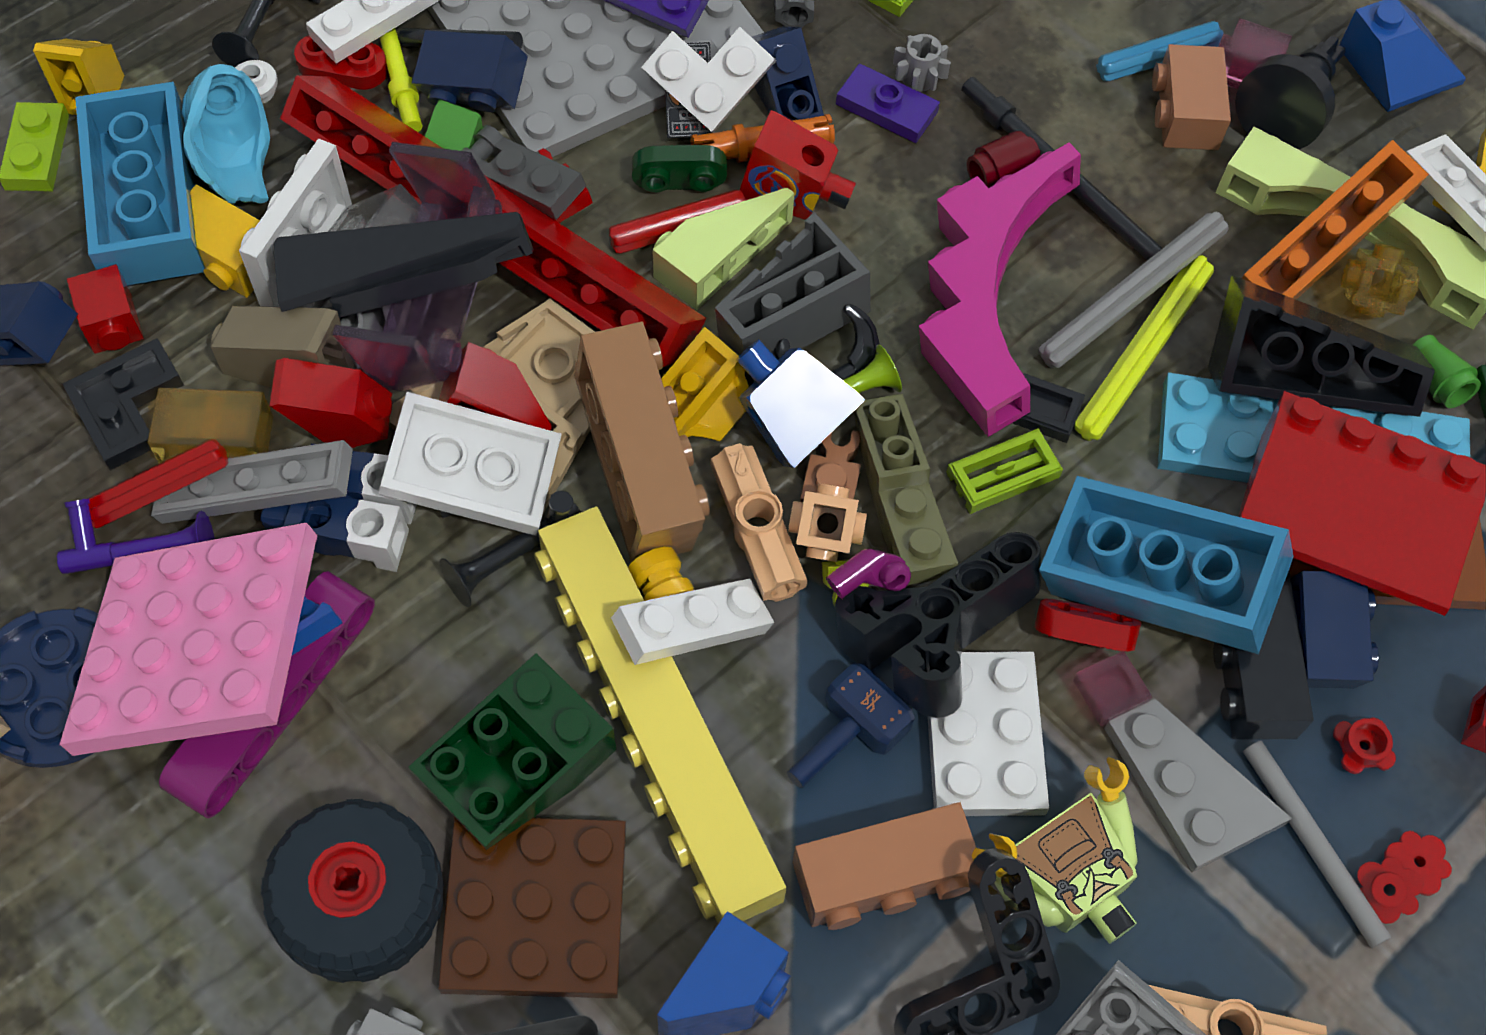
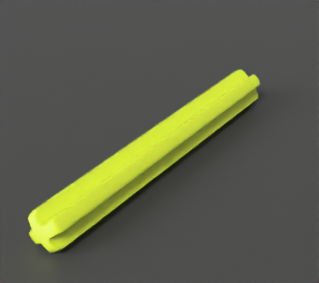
(1143, 349)

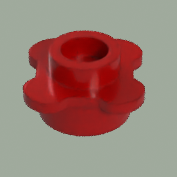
(1375, 734)

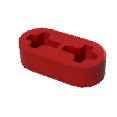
(1087, 625)

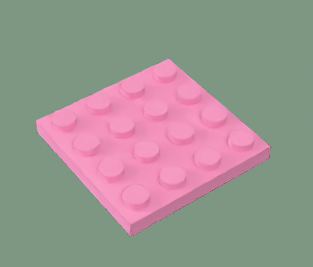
(192, 641)

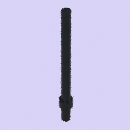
(1002, 114)

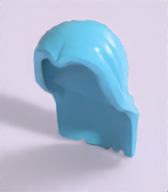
(226, 133)

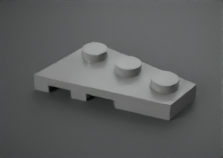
(1191, 787)

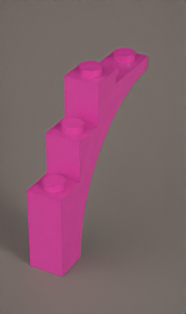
(985, 228)

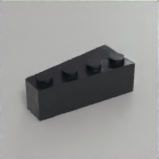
(1283, 345)

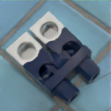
(354, 525)

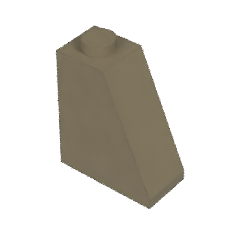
(258, 336)

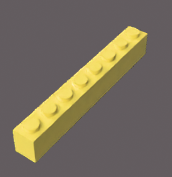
(662, 726)

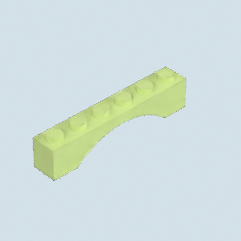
(1280, 179)

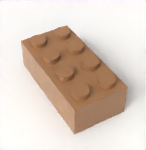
(639, 440)

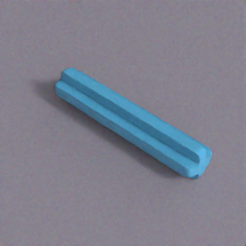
(1147, 54)

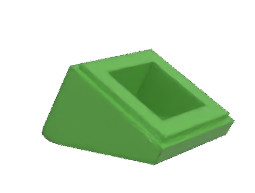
(453, 126)

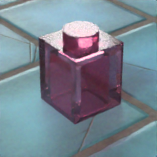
(1248, 47)

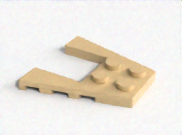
(546, 353)

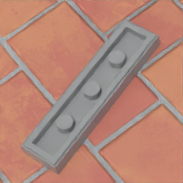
(263, 482)

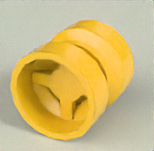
(658, 573)

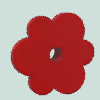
(1427, 853)
(1406, 882)

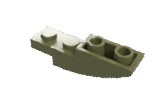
(901, 488)

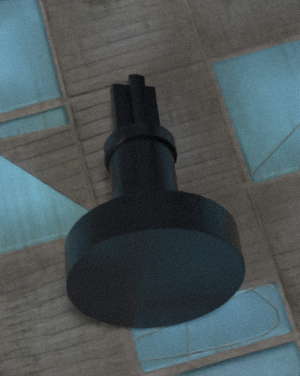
(1291, 94)

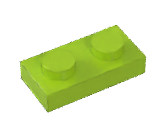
(34, 146)

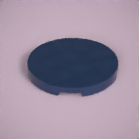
(38, 682)

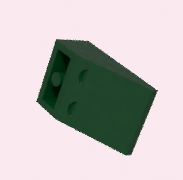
(515, 753)

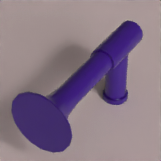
(89, 555)

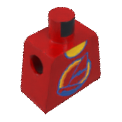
(796, 160)

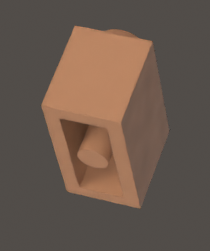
(1192, 97)

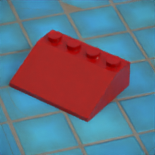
(1367, 501)

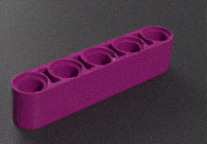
(213, 767)

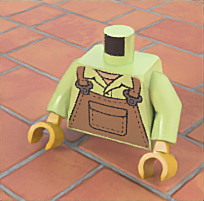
(1082, 858)

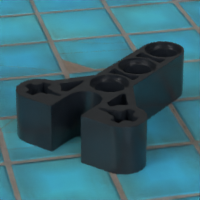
(932, 624)

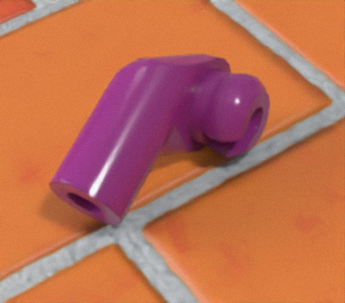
(873, 568)

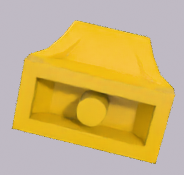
(707, 387)

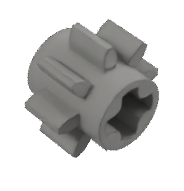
(921, 62)

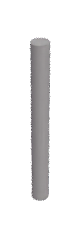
(1317, 845)

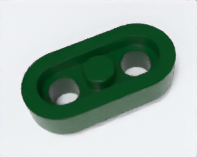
(679, 167)

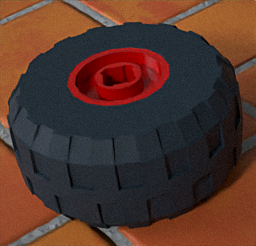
(352, 890)

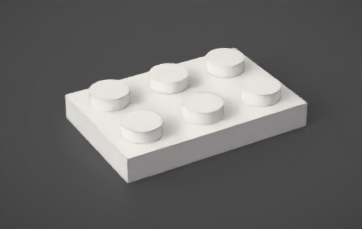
(305, 205)
(470, 463)
(993, 744)

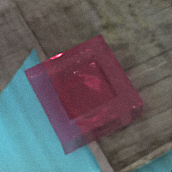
(1112, 687)

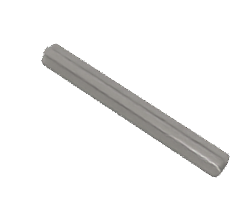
(1133, 290)

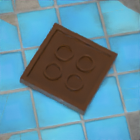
(536, 911)

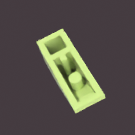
(718, 244)

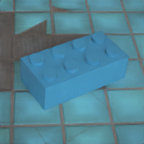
(137, 183)
(1168, 563)

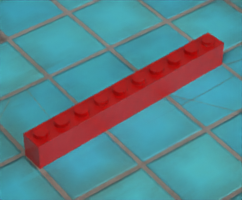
(561, 261)

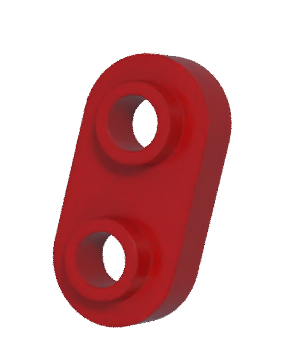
(352, 72)

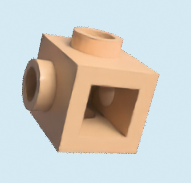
(827, 500)

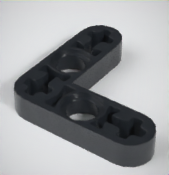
(1005, 976)

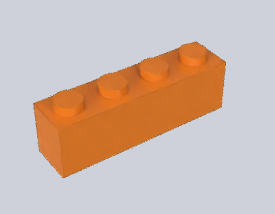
(1339, 223)

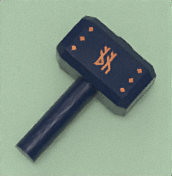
(865, 711)

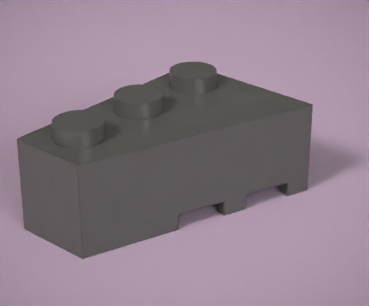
(796, 293)

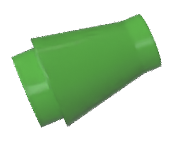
(1453, 378)

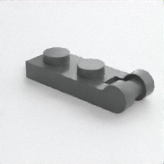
(526, 173)

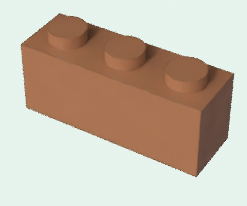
(885, 866)

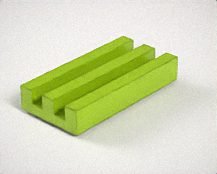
(967, 487)

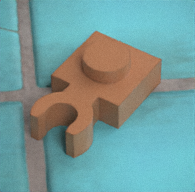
(834, 466)

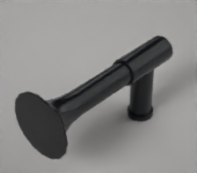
(237, 46)
(466, 576)

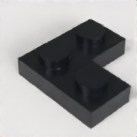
(112, 393)

